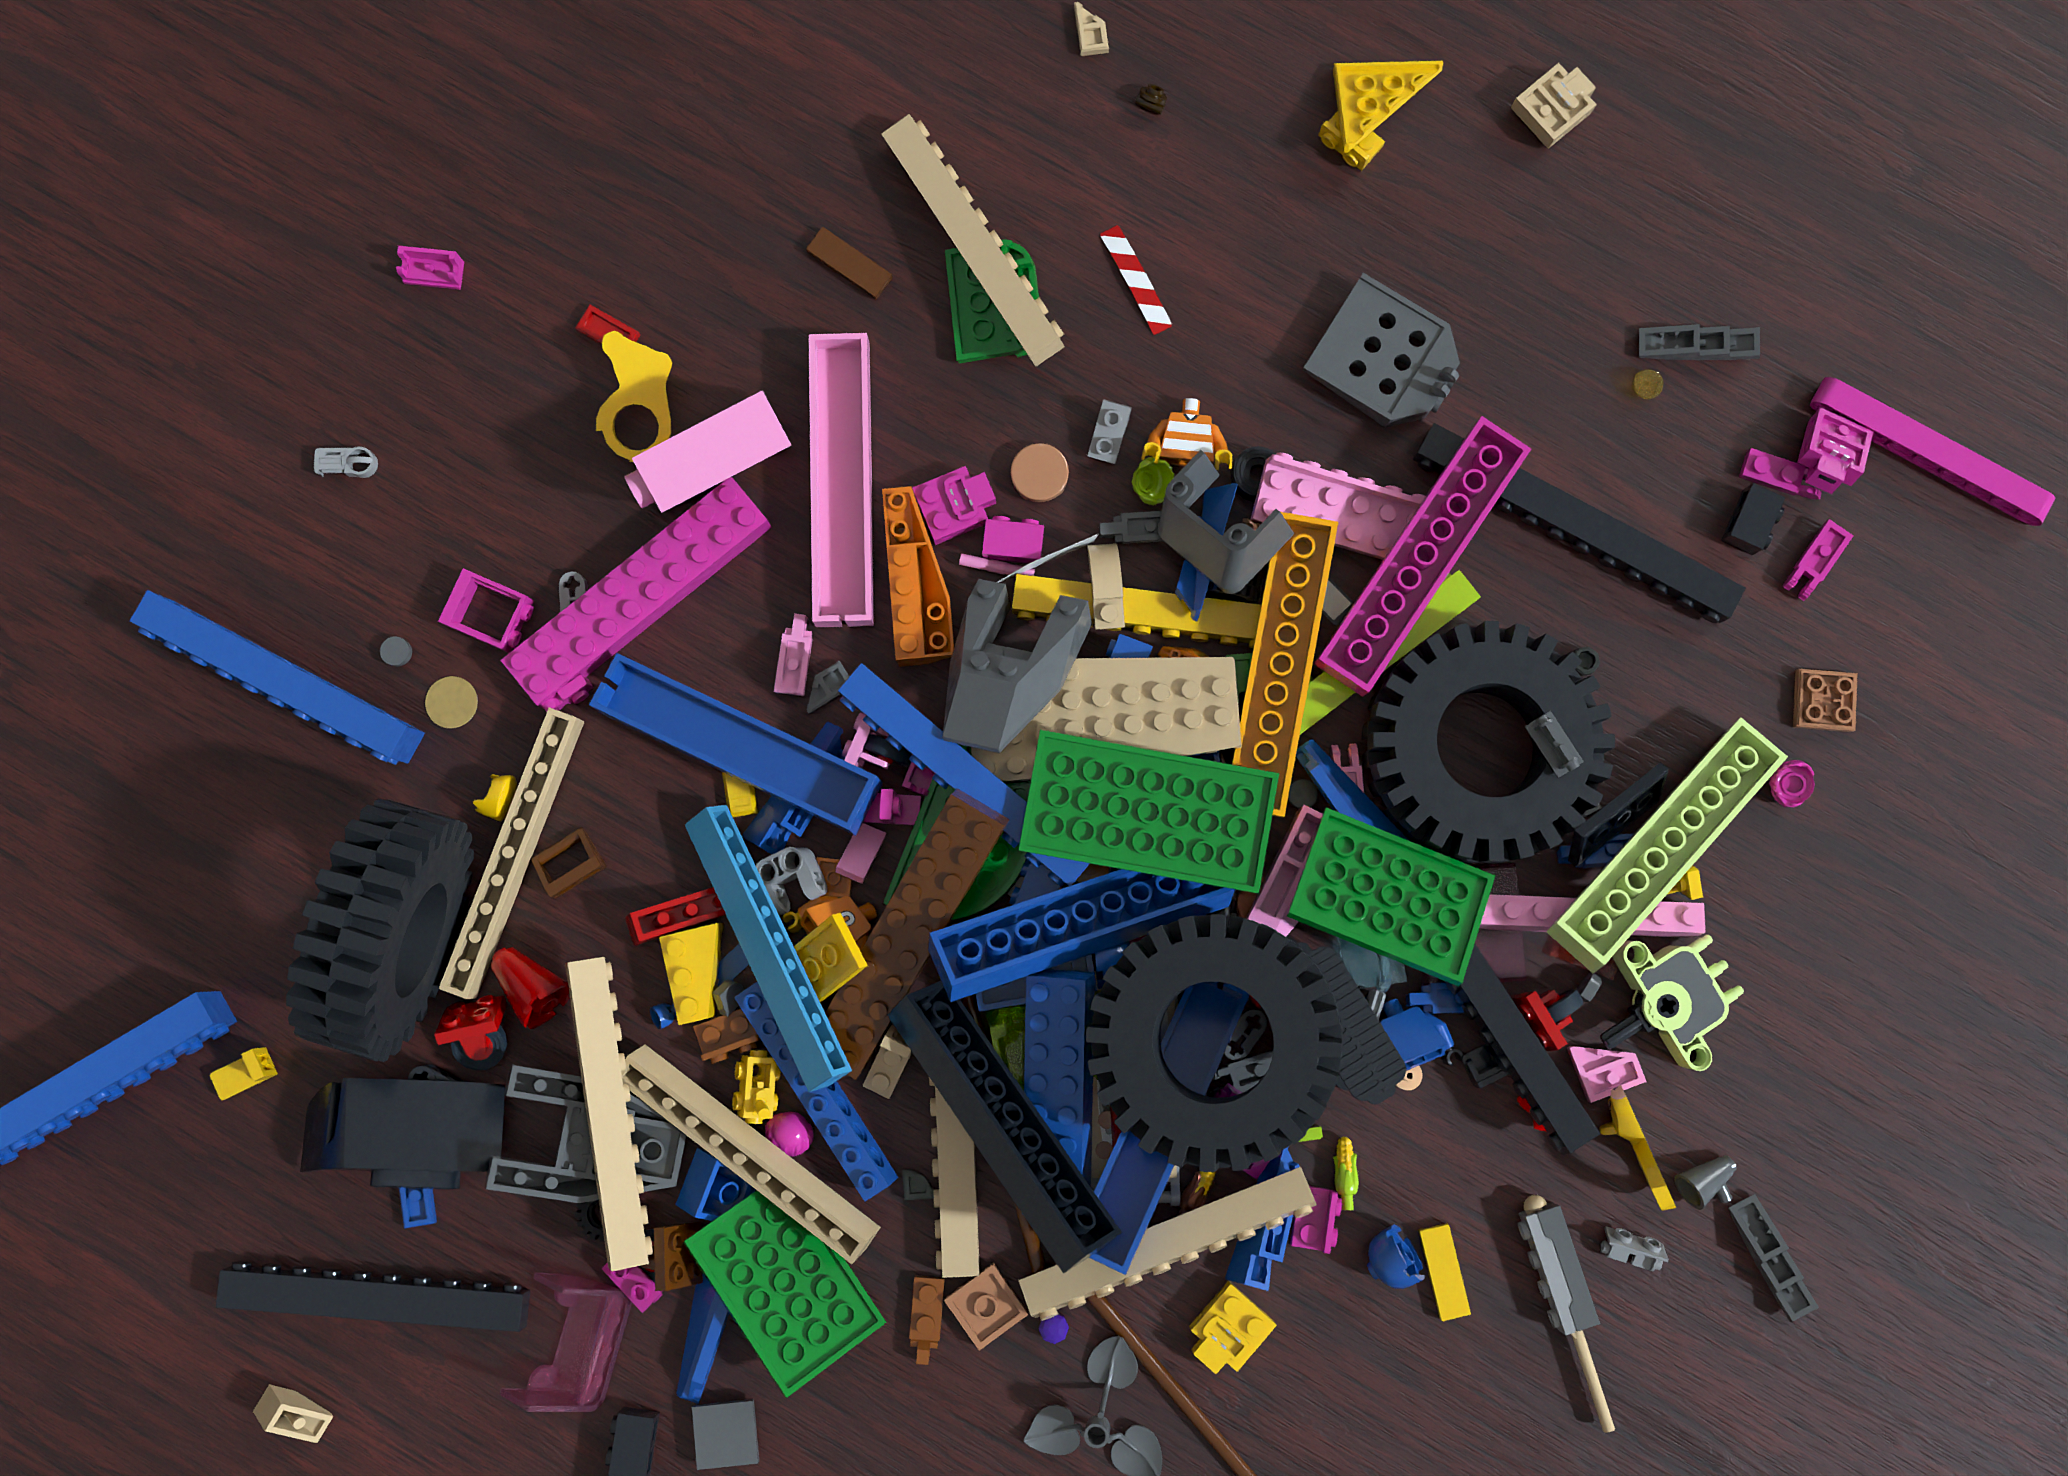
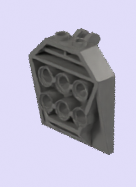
(1429, 367)

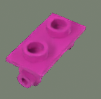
(635, 1286)

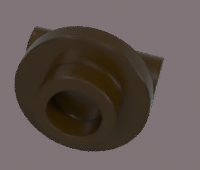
(1152, 98)

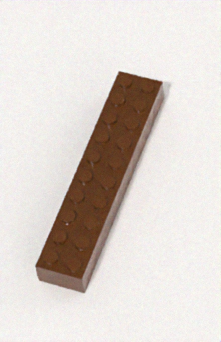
(919, 906)

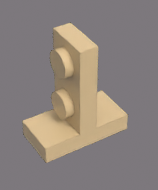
(888, 1064)

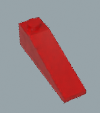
(674, 916)

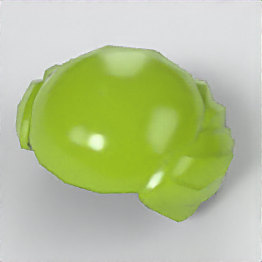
(1152, 480)

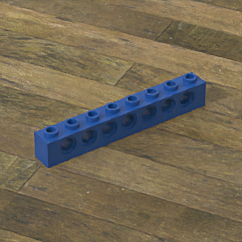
(826, 1106)

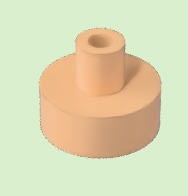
(1413, 1080)

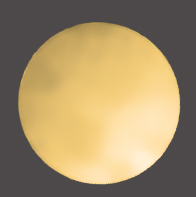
(451, 702)

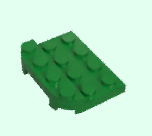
(977, 323)

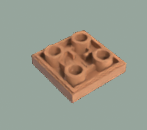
(1825, 700)

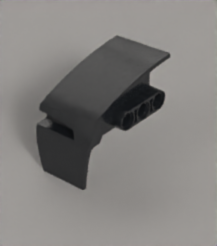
(404, 1130)

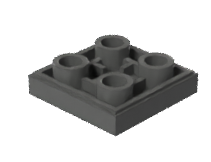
(725, 1434)

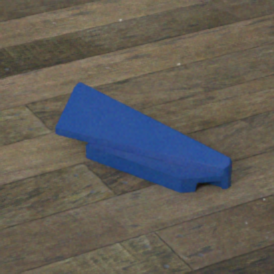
(1215, 512)

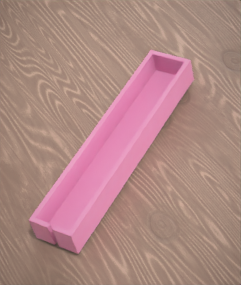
(841, 480)

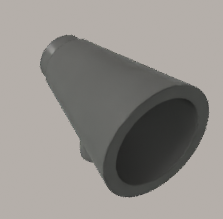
(1704, 1181)

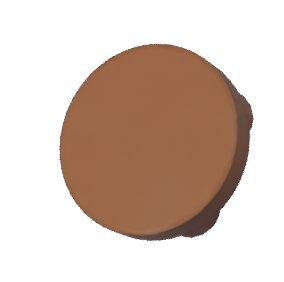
(1039, 472)

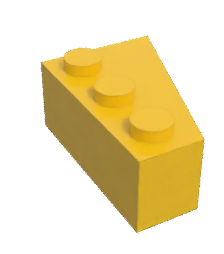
(692, 970)

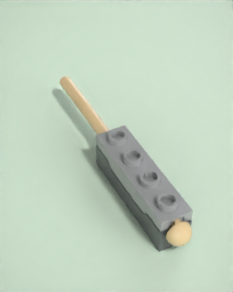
(1563, 1286)

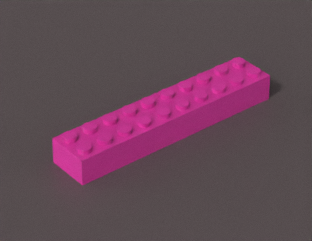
(1422, 556)
(637, 592)

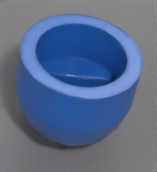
(661, 1016)

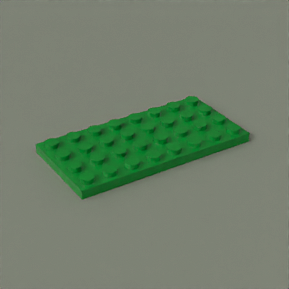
(1148, 811)

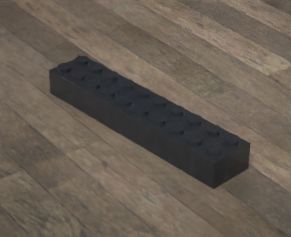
(1004, 1126)

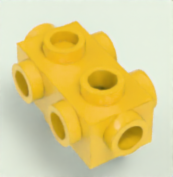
(756, 1093)

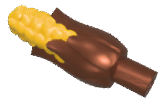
(1196, 1192)

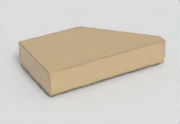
(1091, 32)

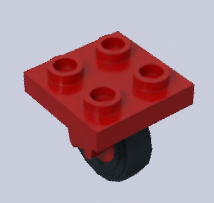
(1548, 1014)
(475, 1032)

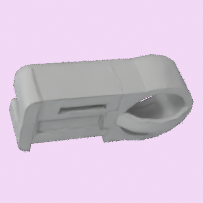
(342, 459)

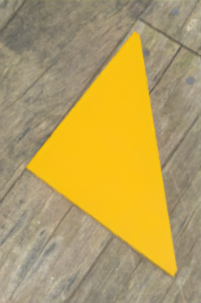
(1374, 91)

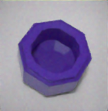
(1054, 1329)

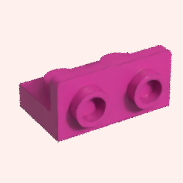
(1317, 1228)

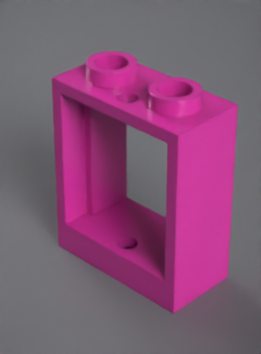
(461, 598)

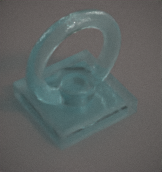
(1371, 968)

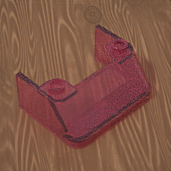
(585, 1348)

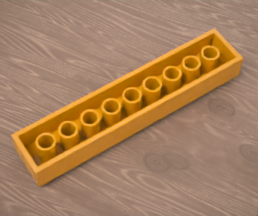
(1285, 651)

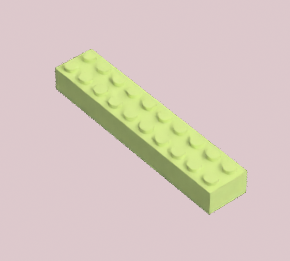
(1666, 845)

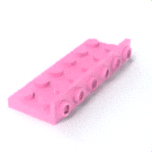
(1366, 513)

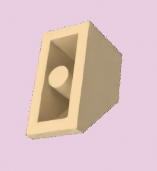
(291, 1414)

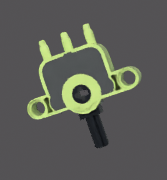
(1689, 994)

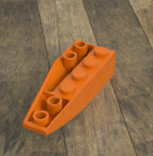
(916, 584)

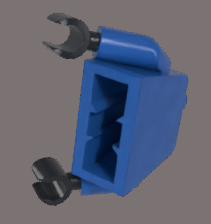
(1418, 1035)

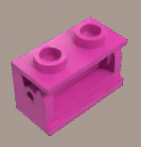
(1012, 540)

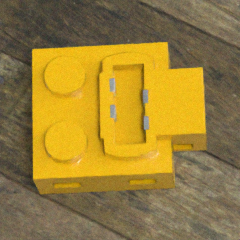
(1229, 1329)

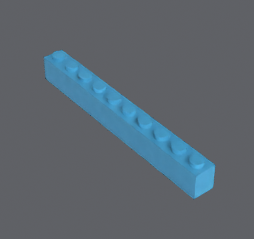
(768, 948)

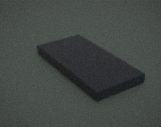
(1617, 815)

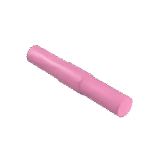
(992, 565)

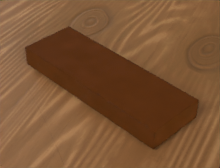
(849, 263)

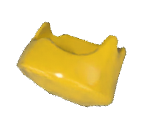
(498, 797)

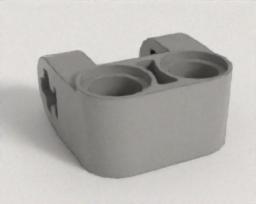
(783, 862)

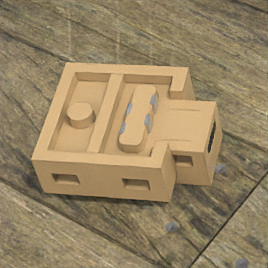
(1555, 103)

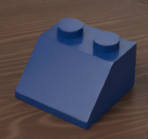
(711, 1188)

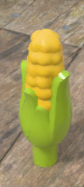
(1346, 1172)

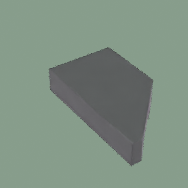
(826, 686)

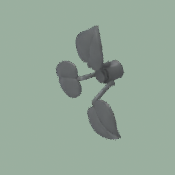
(1056, 1434)

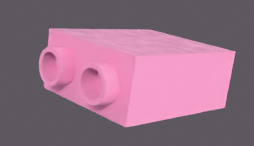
(707, 453)

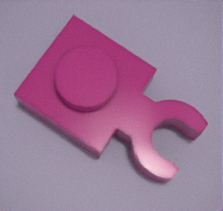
(574, 691)

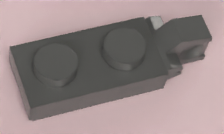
(1132, 528)

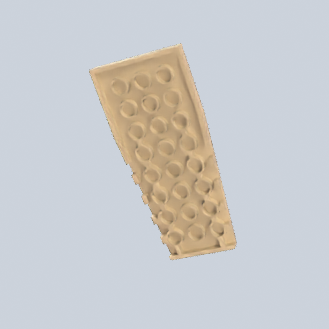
(1136, 702)

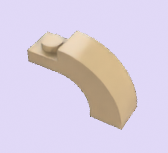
(1106, 586)

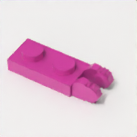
(1777, 474)
(1819, 557)

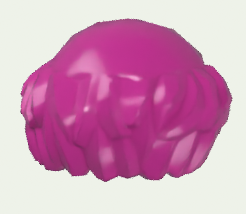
(1792, 783)
(789, 1132)

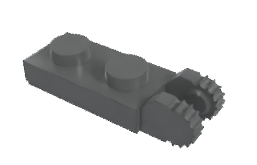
(1245, 1072)

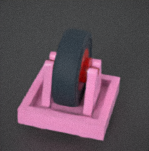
(867, 742)

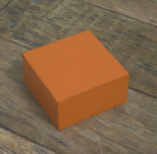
(836, 883)

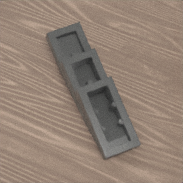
(1698, 343)
(1772, 1258)

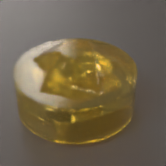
(1647, 384)

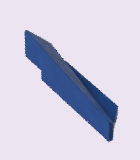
(1340, 790)
(777, 818)
(1253, 1256)
(702, 1341)

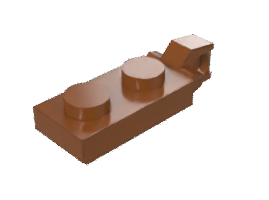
(926, 1315)

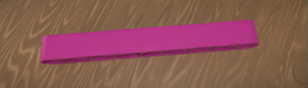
(1936, 453)

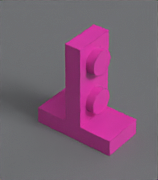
(894, 808)

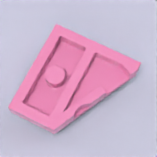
(1604, 1070)

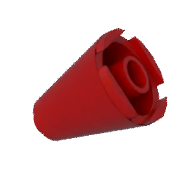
(529, 987)

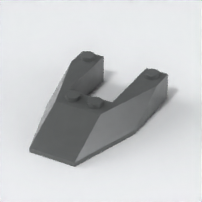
(1002, 688)
(573, 1173)

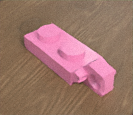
(794, 658)

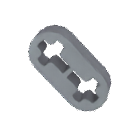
(566, 594)

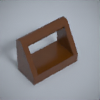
(576, 875)

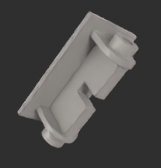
(1646, 1251)

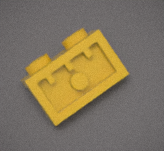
(1360, 154)

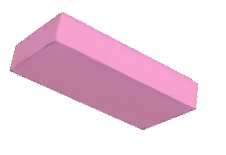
(861, 853)

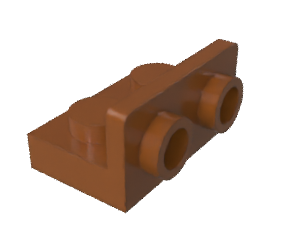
(724, 1035)

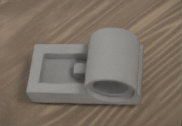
(1109, 431)

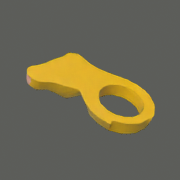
(642, 382)
(1627, 1127)

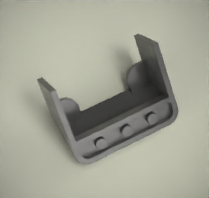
(1224, 559)

